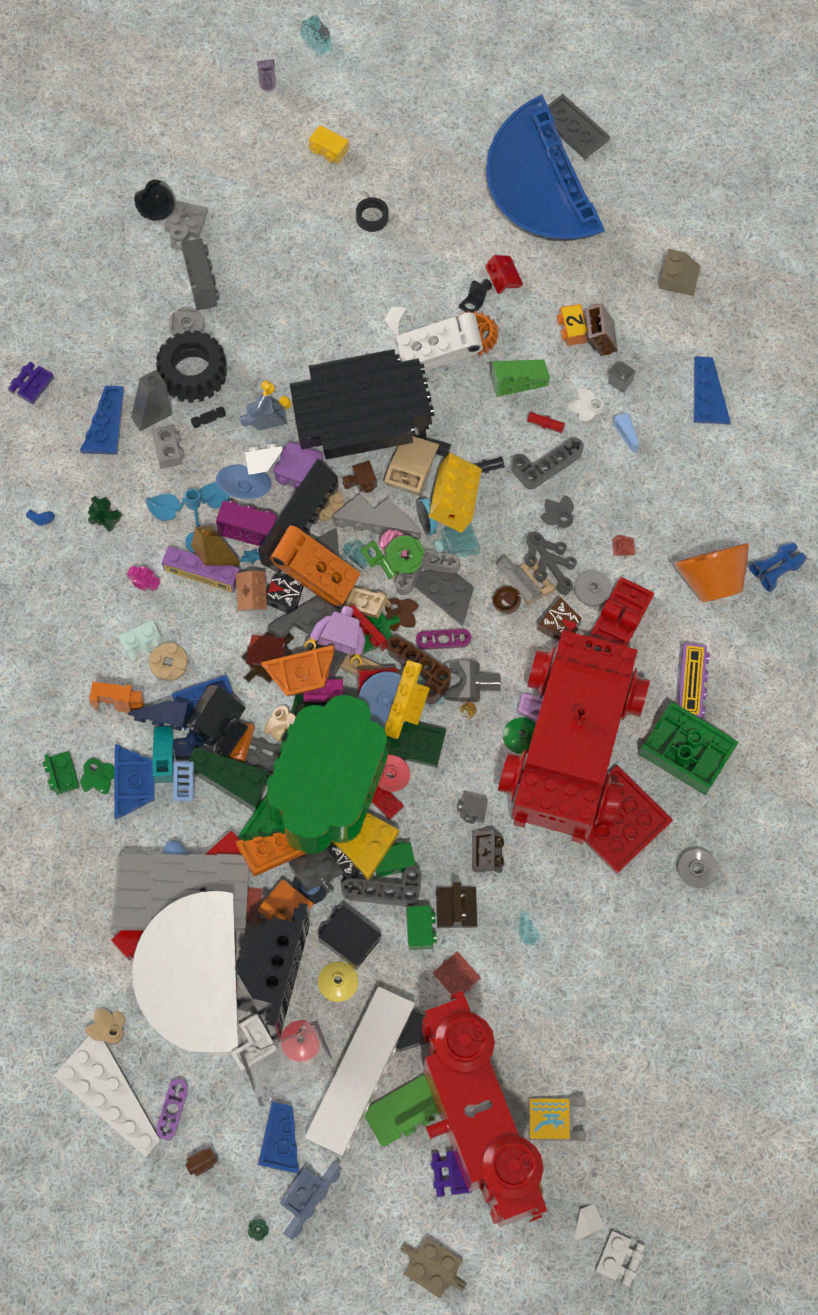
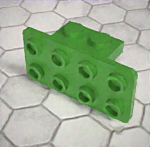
(402, 1112)

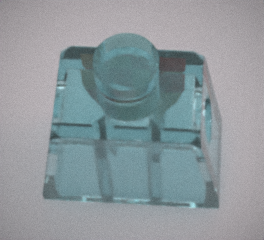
(316, 35)
(458, 543)

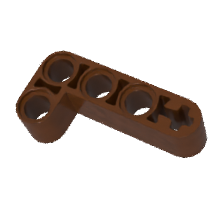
(431, 676)

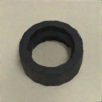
(372, 226)

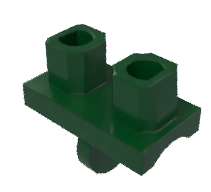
(101, 515)

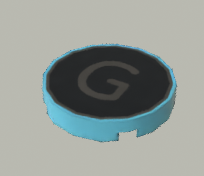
(423, 510)

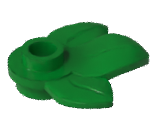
(98, 779)

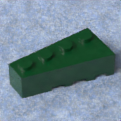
(231, 777)

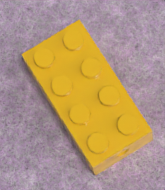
(455, 492)

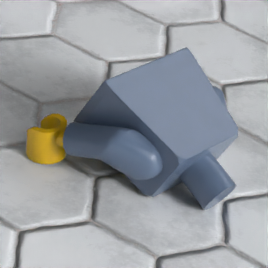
(266, 410)

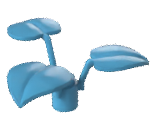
(165, 505)

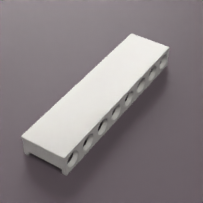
(360, 1072)

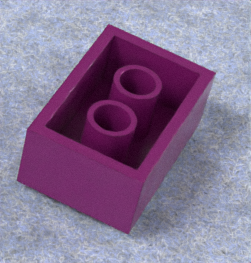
(244, 523)

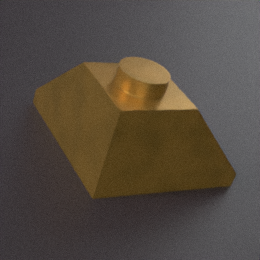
(212, 548)

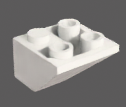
(261, 459)

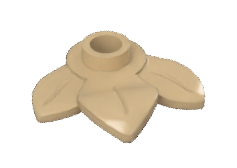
(278, 724)
(104, 1024)

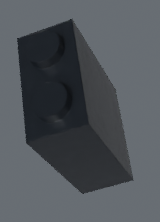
(213, 714)
(349, 937)

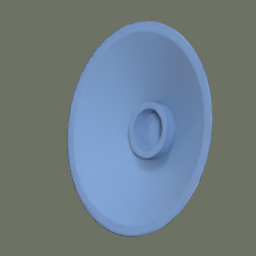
(238, 483)
(379, 695)

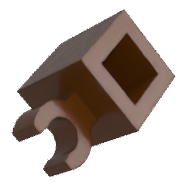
(363, 477)

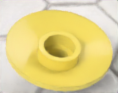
(343, 990)

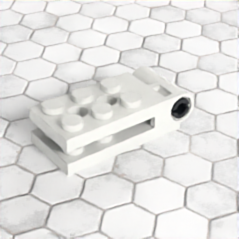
(442, 342)

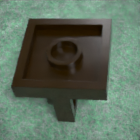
(456, 906)

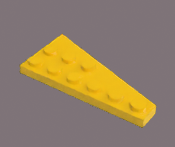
(370, 845)

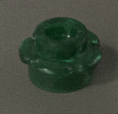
(258, 1236)

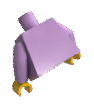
(342, 632)

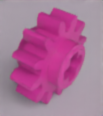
(143, 578)

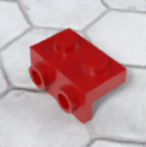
(503, 273)

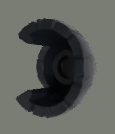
(155, 200)

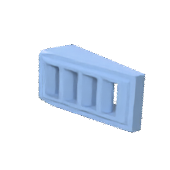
(626, 430)
(183, 796)

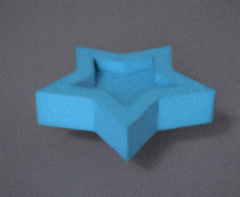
(250, 556)

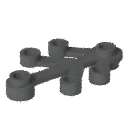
(550, 560)

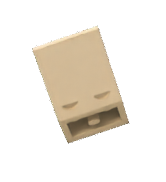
(411, 466)

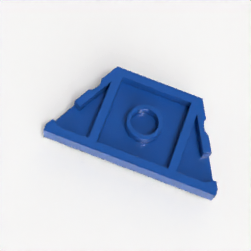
(132, 782)

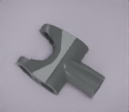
(472, 682)

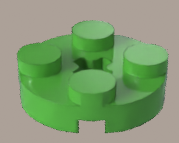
(394, 551)

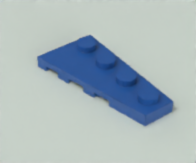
(708, 394)
(106, 423)

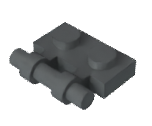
(262, 761)

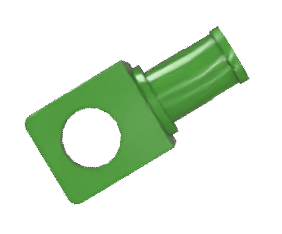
(379, 559)

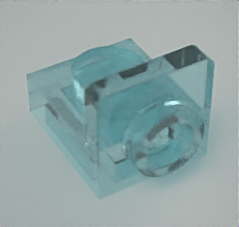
(353, 552)
(525, 927)

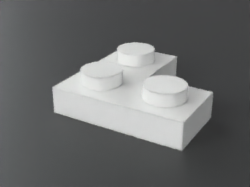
(255, 1034)

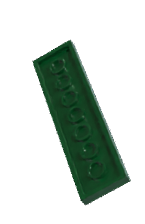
(415, 743)

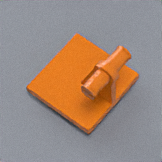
(282, 902)

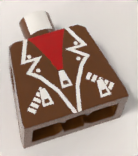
(560, 618)

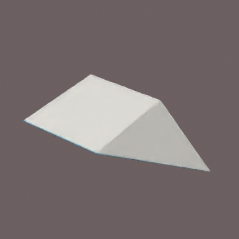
(394, 317)
(588, 1222)

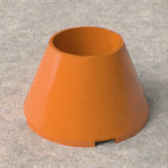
(716, 572)

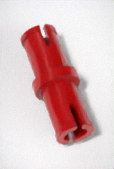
(546, 422)

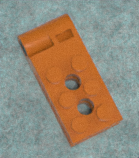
(302, 555)

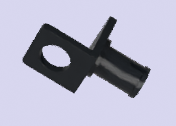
(476, 295)

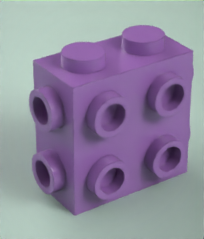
(295, 464)

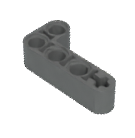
(549, 461)
(382, 887)

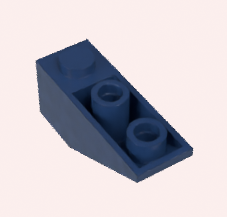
(165, 712)

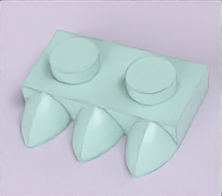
(140, 638)

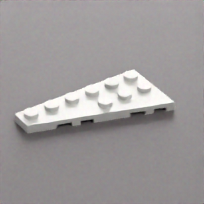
(102, 1087)

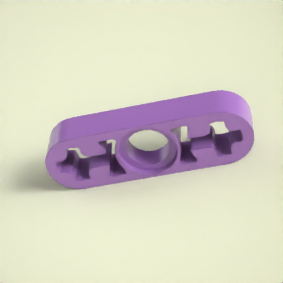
(171, 1092)

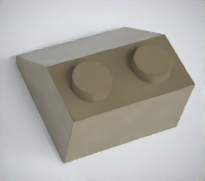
(679, 273)

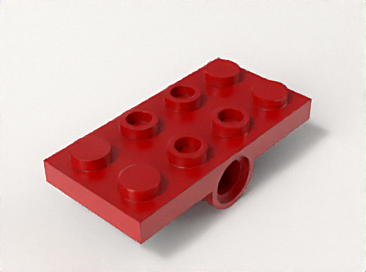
(622, 613)

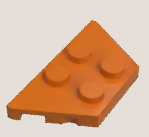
(301, 671)

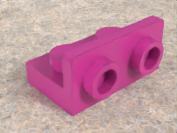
(333, 688)

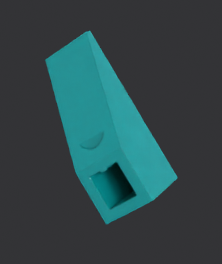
(163, 754)

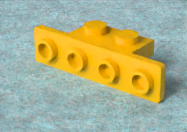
(408, 700)

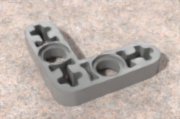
(442, 565)

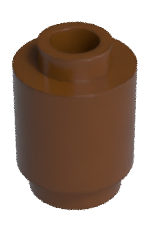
(201, 1162)

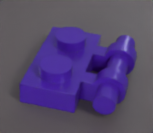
(34, 385)
(455, 1180)

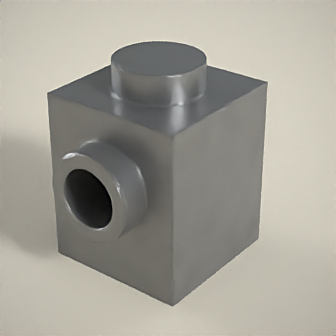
(621, 376)
(472, 809)

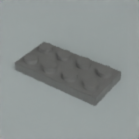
(576, 127)

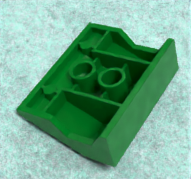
(688, 748)

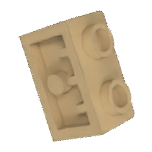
(368, 602)

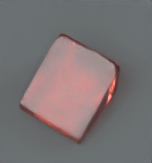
(623, 546)

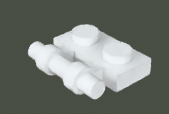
(613, 1257)

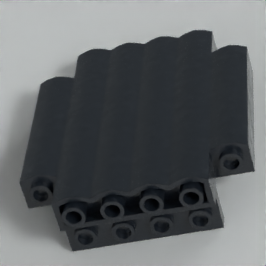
(362, 404)

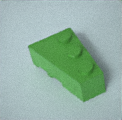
(518, 376)

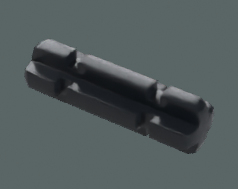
(208, 417)

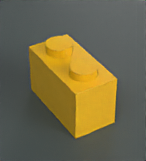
(328, 144)

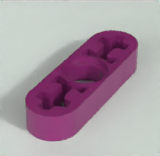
(437, 633)

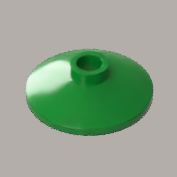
(511, 734)

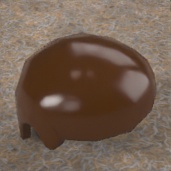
(510, 596)

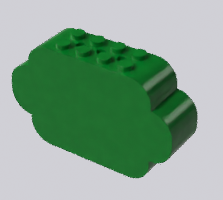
(327, 774)

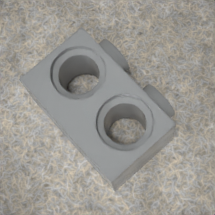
(167, 447)

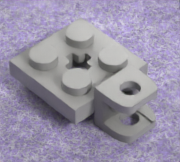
(179, 228)

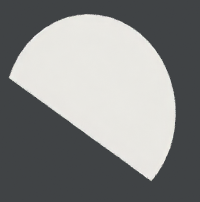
(188, 973)

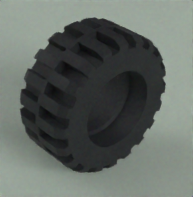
(192, 345)

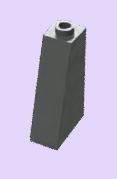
(150, 401)

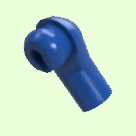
(40, 519)

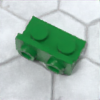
(61, 772)

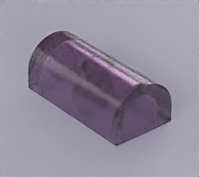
(266, 74)

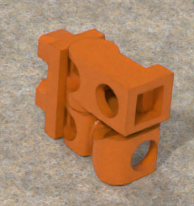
(119, 696)

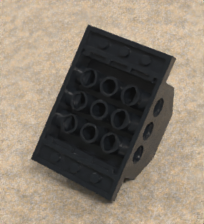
(271, 967)

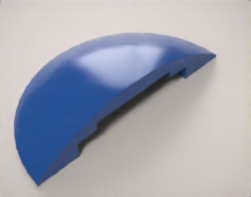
(535, 178)

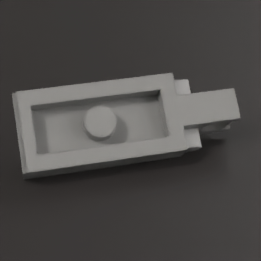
(519, 579)

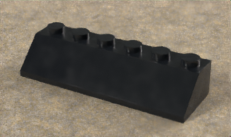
(302, 509)

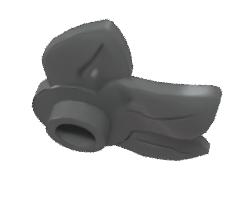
(556, 511)

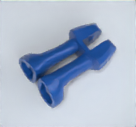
(769, 579)

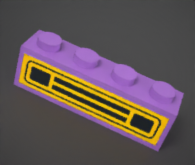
(191, 567)
(692, 678)

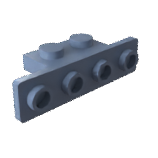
(305, 1196)

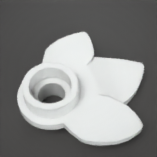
(584, 405)

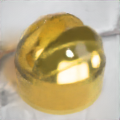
(470, 708)

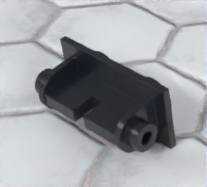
(225, 745)

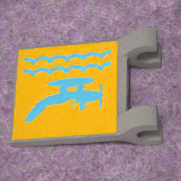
(553, 1119)

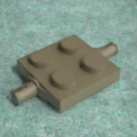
(433, 1267)

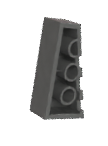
(199, 274)

